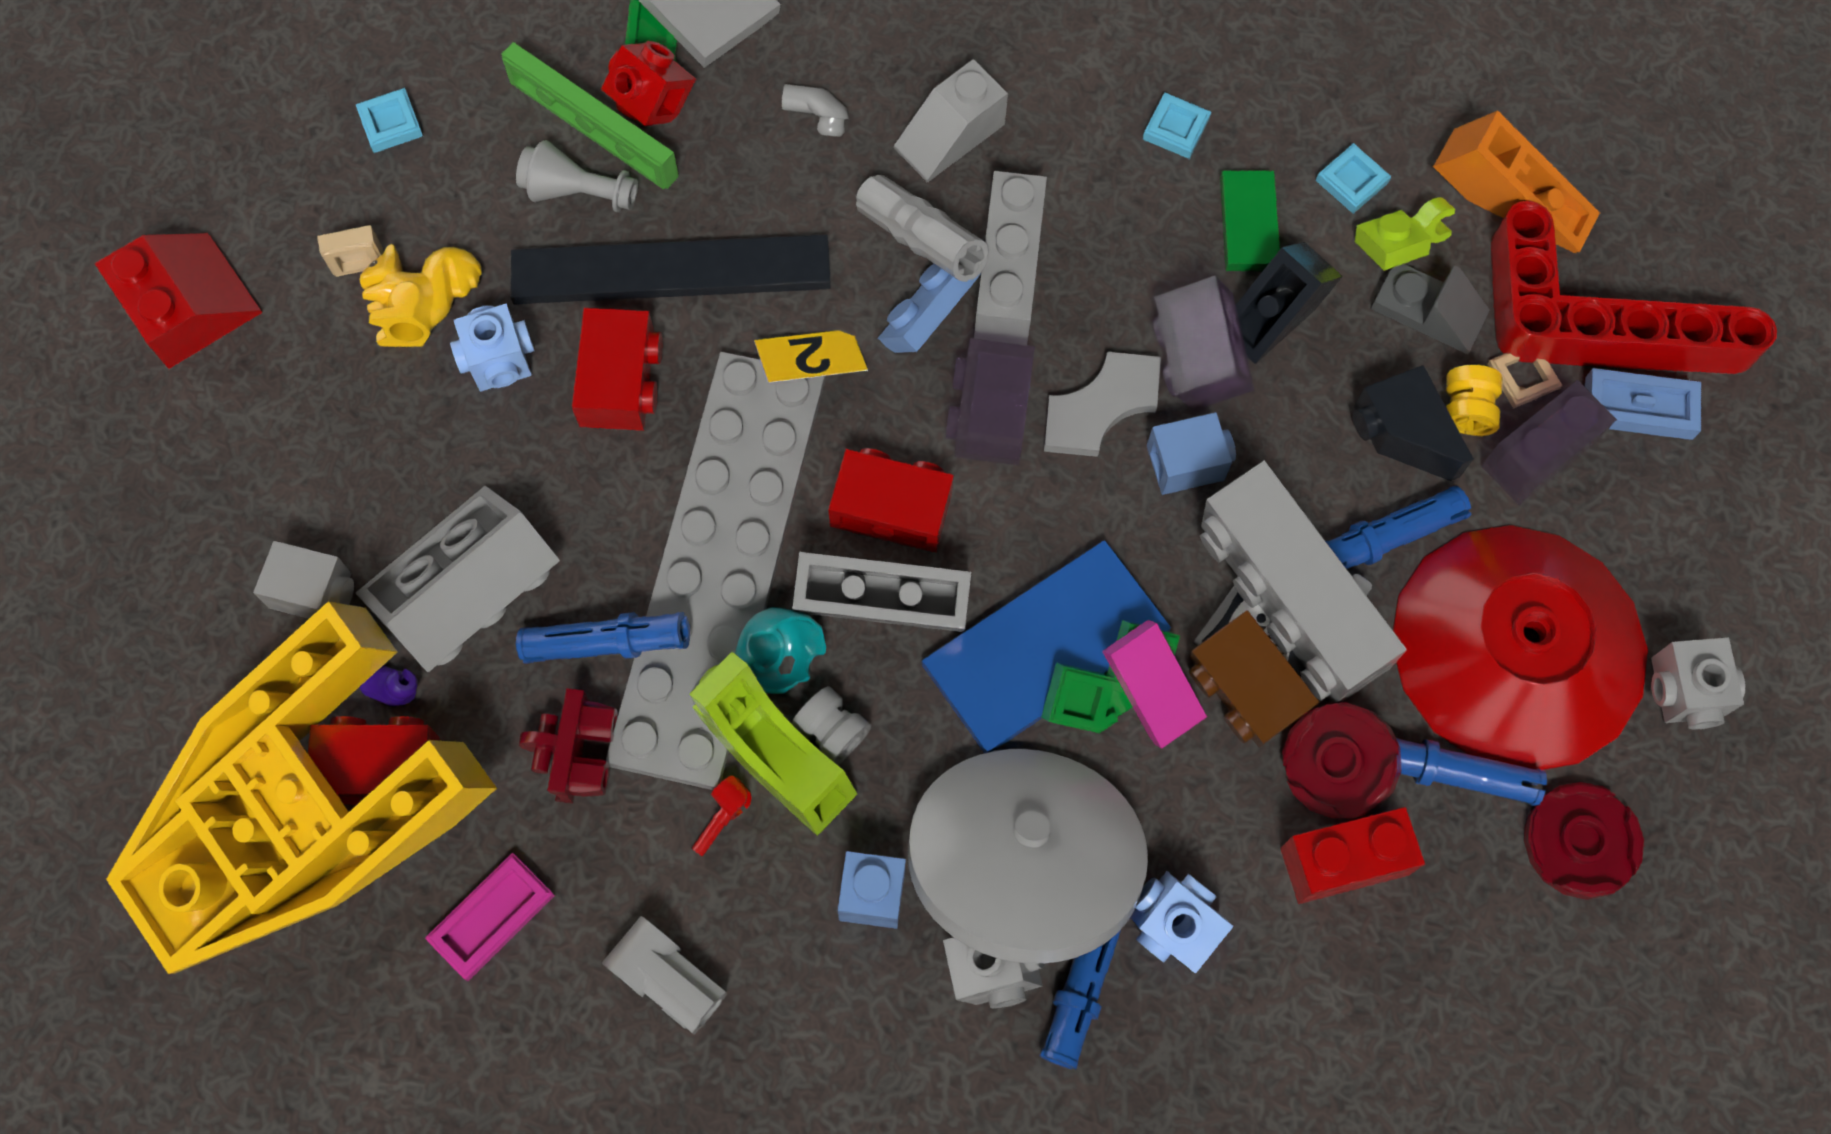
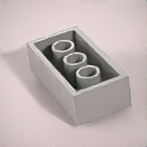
(1298, 585)

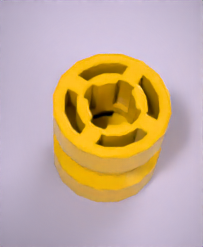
(1474, 398)

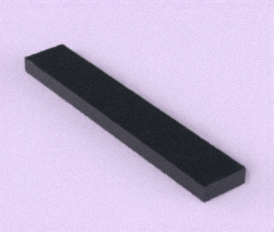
(670, 269)

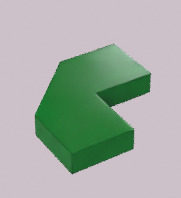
(1088, 697)

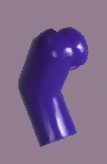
(391, 686)

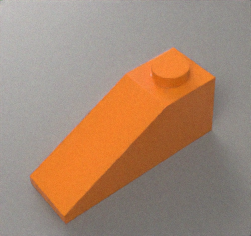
(1500, 167)

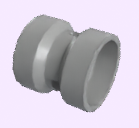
(835, 731)

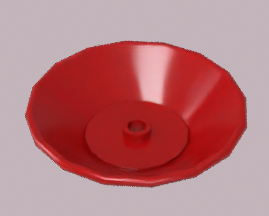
(1490, 684)

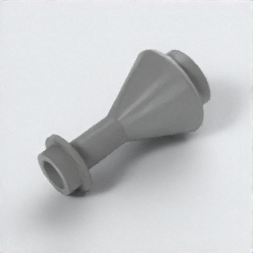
(551, 174)

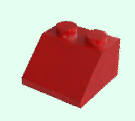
(178, 292)

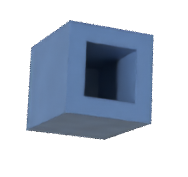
(1190, 453)
(871, 889)

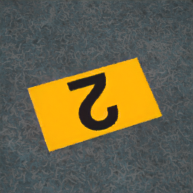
(810, 355)

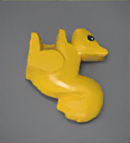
(414, 303)

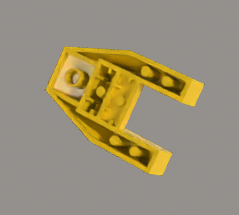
(251, 826)

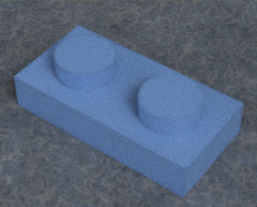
(919, 317)
(1648, 402)

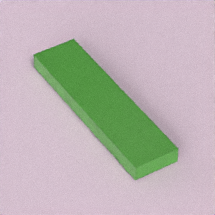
(590, 116)

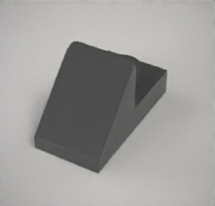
(1438, 309)

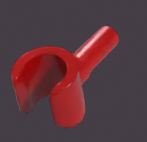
(731, 797)

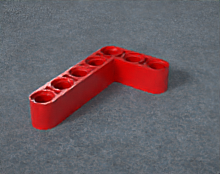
(1668, 333)

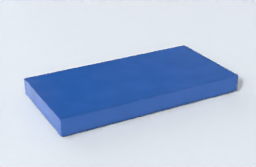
(1005, 664)

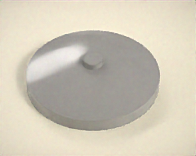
(1027, 856)

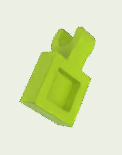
(1401, 239)

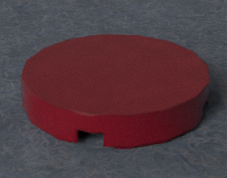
(1342, 760)
(1568, 852)

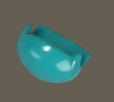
(779, 634)

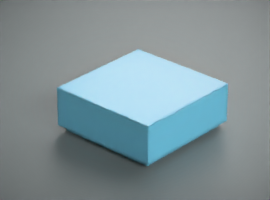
(389, 120)
(1176, 125)
(1353, 178)

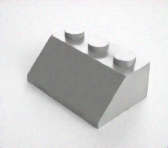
(459, 578)

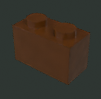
(1250, 680)

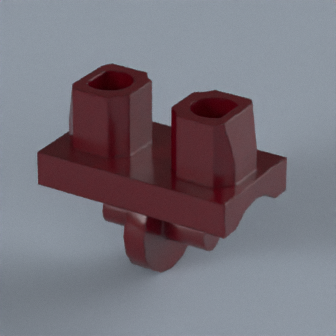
(569, 772)

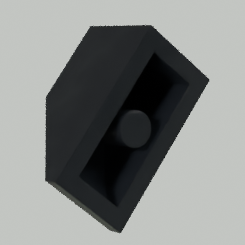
(1283, 297)
(1412, 424)

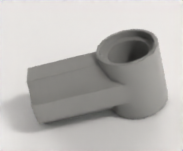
(655, 968)

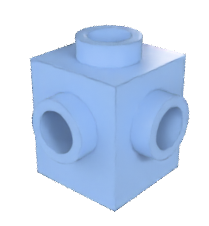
(492, 347)
(1196, 930)

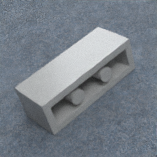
(1011, 267)
(881, 592)

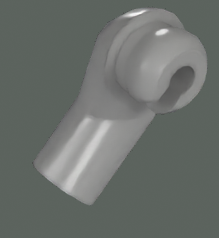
(818, 102)

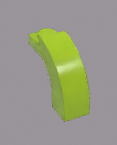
(769, 745)

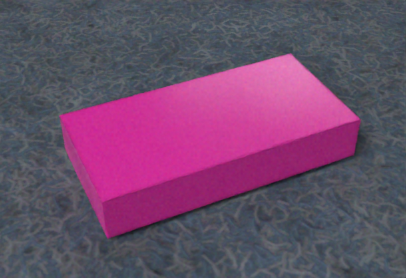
(1154, 683)
(489, 917)

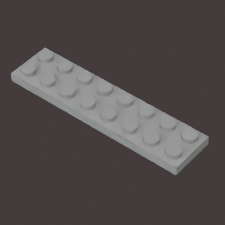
(716, 562)

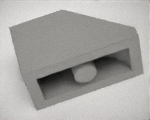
(953, 120)

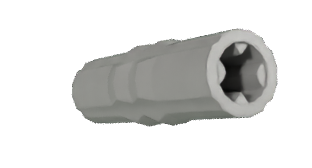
(922, 228)

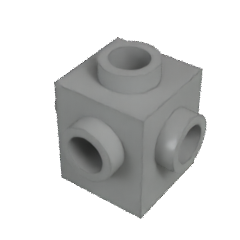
(1697, 682)
(985, 979)

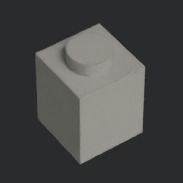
(302, 580)

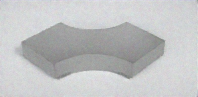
(1082, 419)

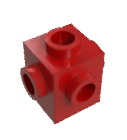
(647, 83)

